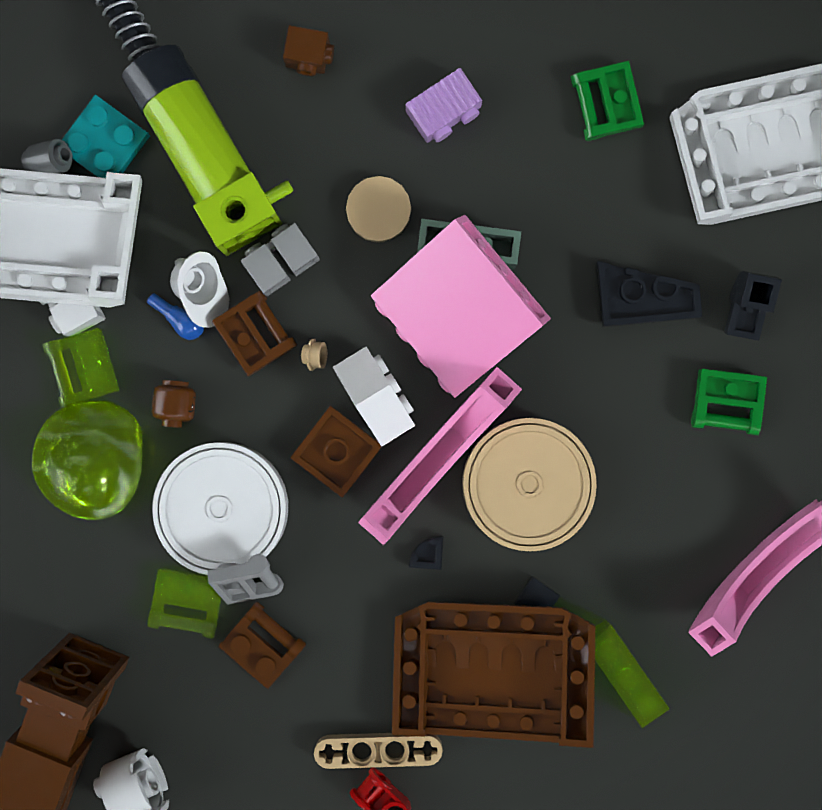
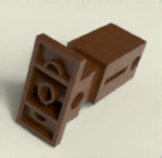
(51, 745)

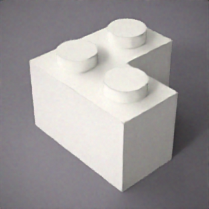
(375, 395)

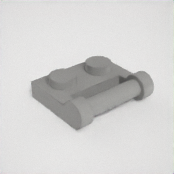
(235, 581)

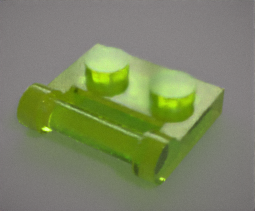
(91, 363)
(186, 591)

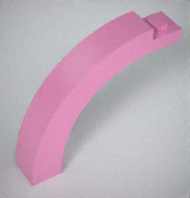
(439, 455)
(754, 577)

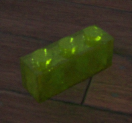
(627, 676)

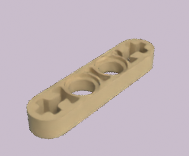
(378, 756)

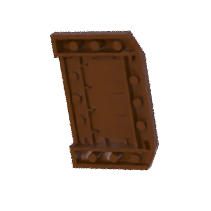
(494, 673)

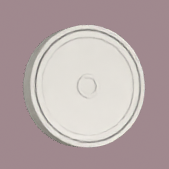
(219, 506)

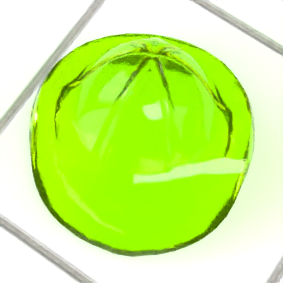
(89, 459)

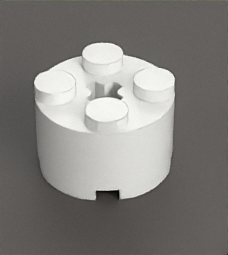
(132, 783)

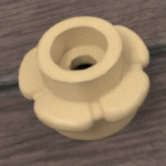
(314, 354)

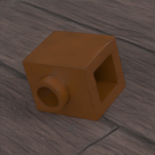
(307, 50)

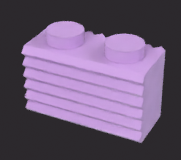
(444, 106)

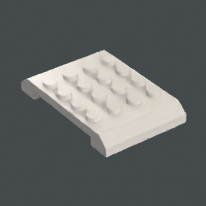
(67, 236)

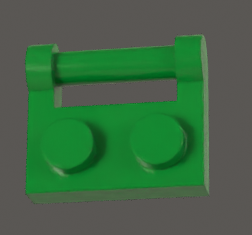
(617, 96)
(729, 390)

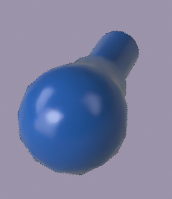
(176, 317)

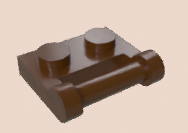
(245, 339)
(256, 653)

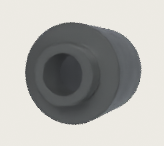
(47, 157)

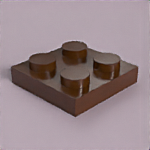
(336, 451)

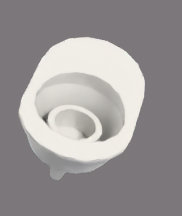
(200, 288)

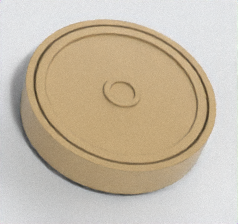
(529, 484)

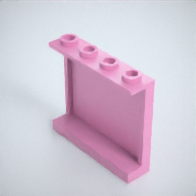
(459, 306)

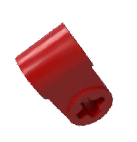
(381, 796)

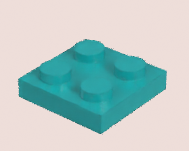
(104, 139)

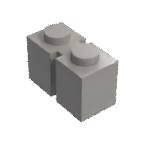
(265, 267)

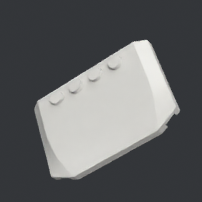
(752, 145)

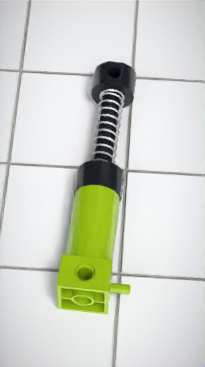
(193, 135)

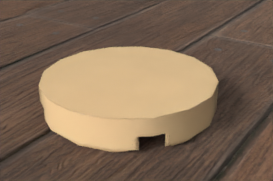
(378, 209)

